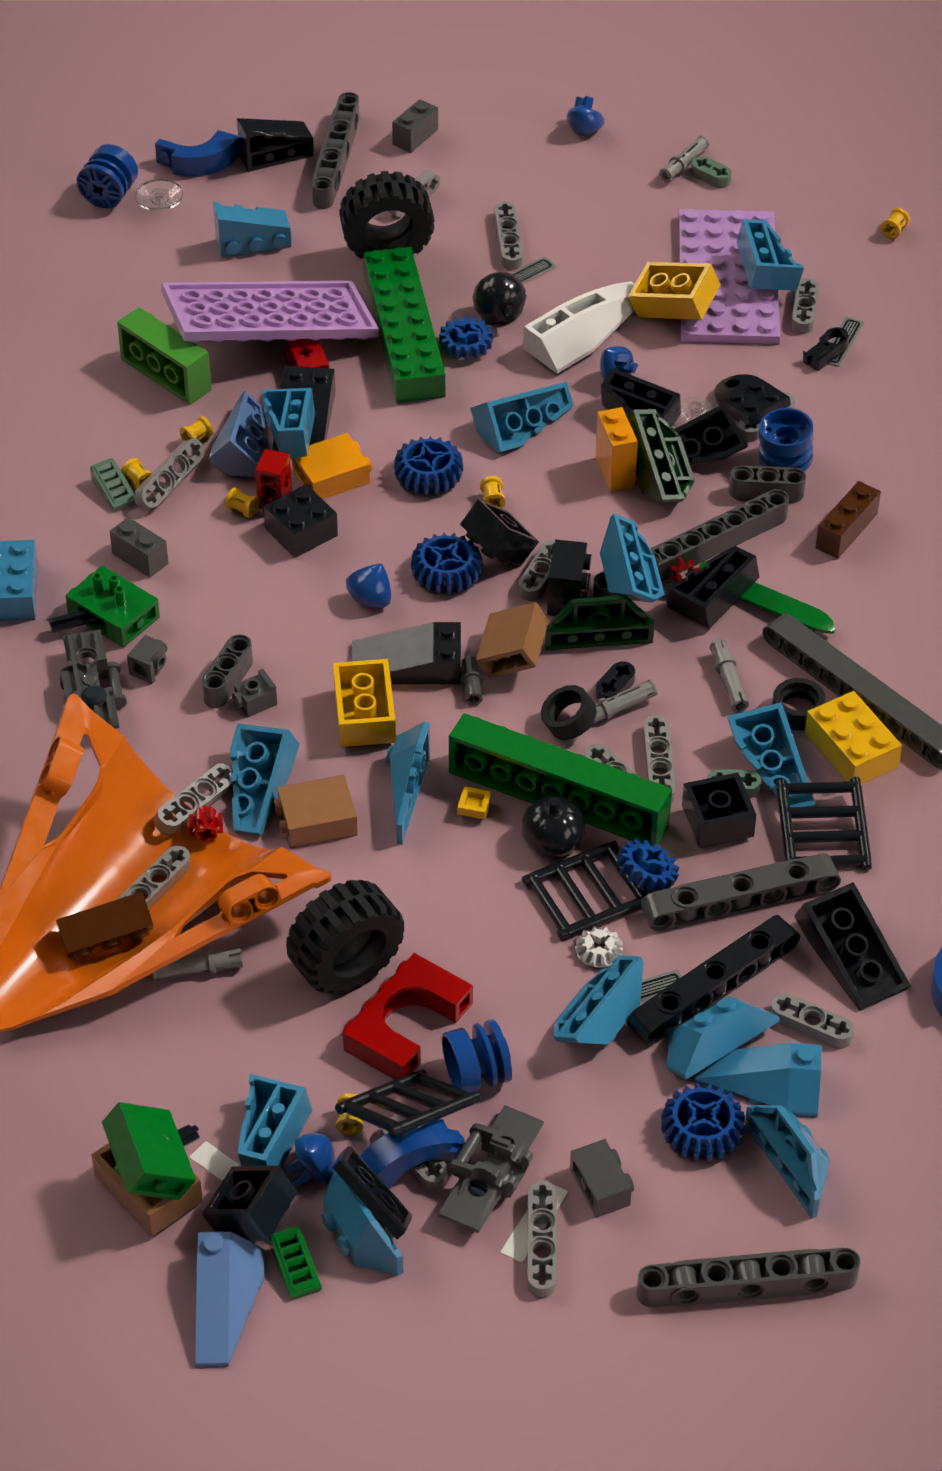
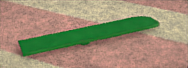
(780, 603)

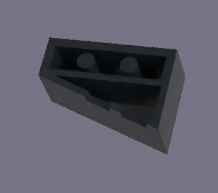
(272, 142)
(636, 394)
(714, 588)

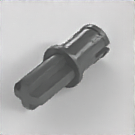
(471, 680)

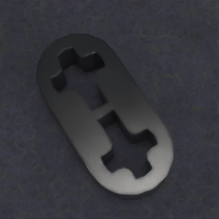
(610, 680)

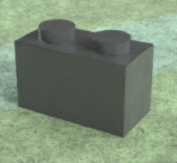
(415, 125)
(139, 547)
(601, 1177)

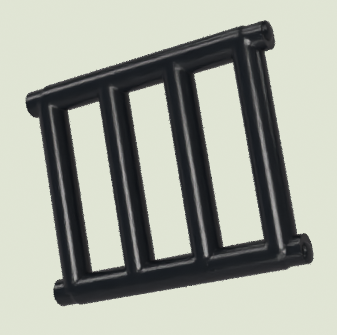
(857, 811)
(590, 918)
(414, 1117)

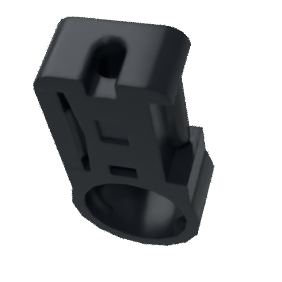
(826, 351)

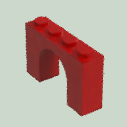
(413, 983)

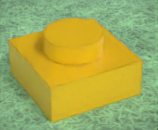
(474, 803)

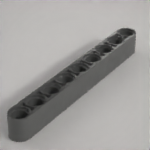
(714, 535)
(844, 675)

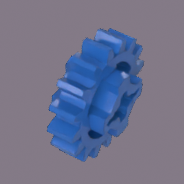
(466, 338)
(647, 865)

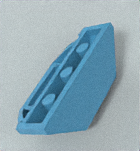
(629, 562)
(602, 1004)
(714, 1034)
(791, 1152)
(359, 1230)

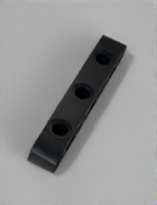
(713, 979)

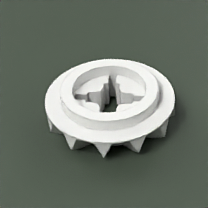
(598, 956)

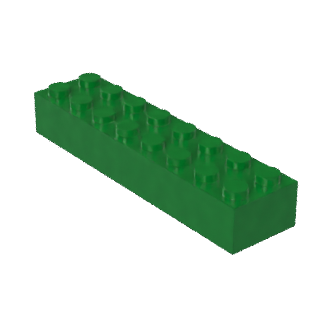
(404, 325)
(534, 769)

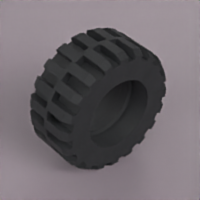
(382, 194)
(345, 936)

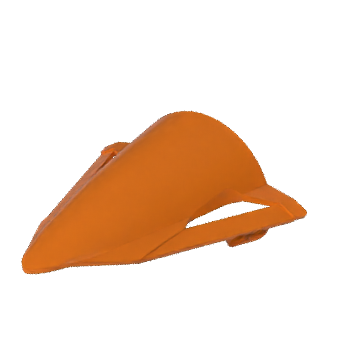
(98, 859)

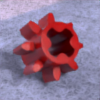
(676, 576)
(205, 823)

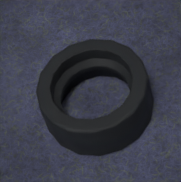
(802, 689)
(576, 724)

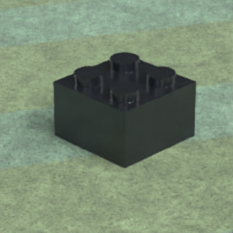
(300, 520)
(498, 533)
(567, 574)
(718, 810)
(250, 1202)

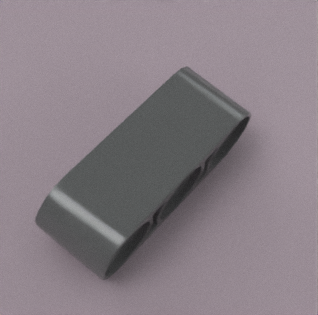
(753, 481)
(226, 670)

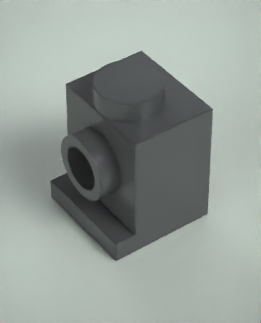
(147, 658)
(255, 694)

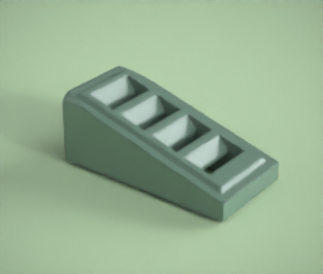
(107, 471)

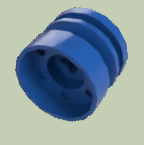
(107, 176)
(786, 439)
(482, 1055)

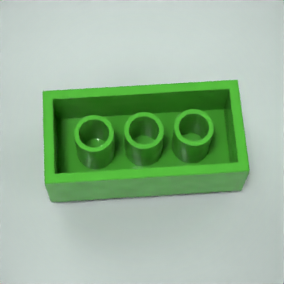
(164, 356)

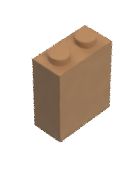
(512, 640)
(316, 811)

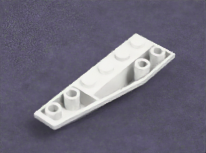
(578, 326)

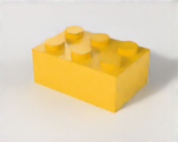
(674, 290)
(364, 702)
(853, 738)

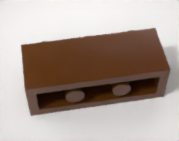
(848, 519)
(105, 925)

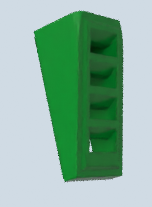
(289, 1243)

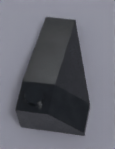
(711, 436)

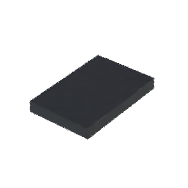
(372, 1192)

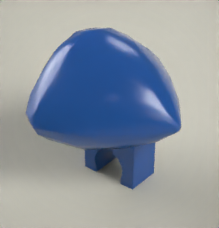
(583, 117)
(617, 358)
(370, 586)
(316, 1155)

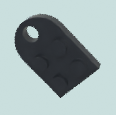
(749, 397)

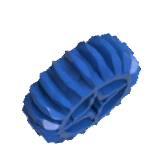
(428, 466)
(446, 563)
(703, 1131)

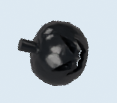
(499, 298)
(553, 826)

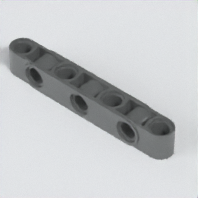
(335, 150)
(740, 892)
(748, 1277)

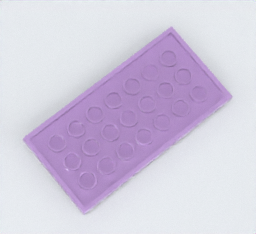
(268, 310)
(736, 310)

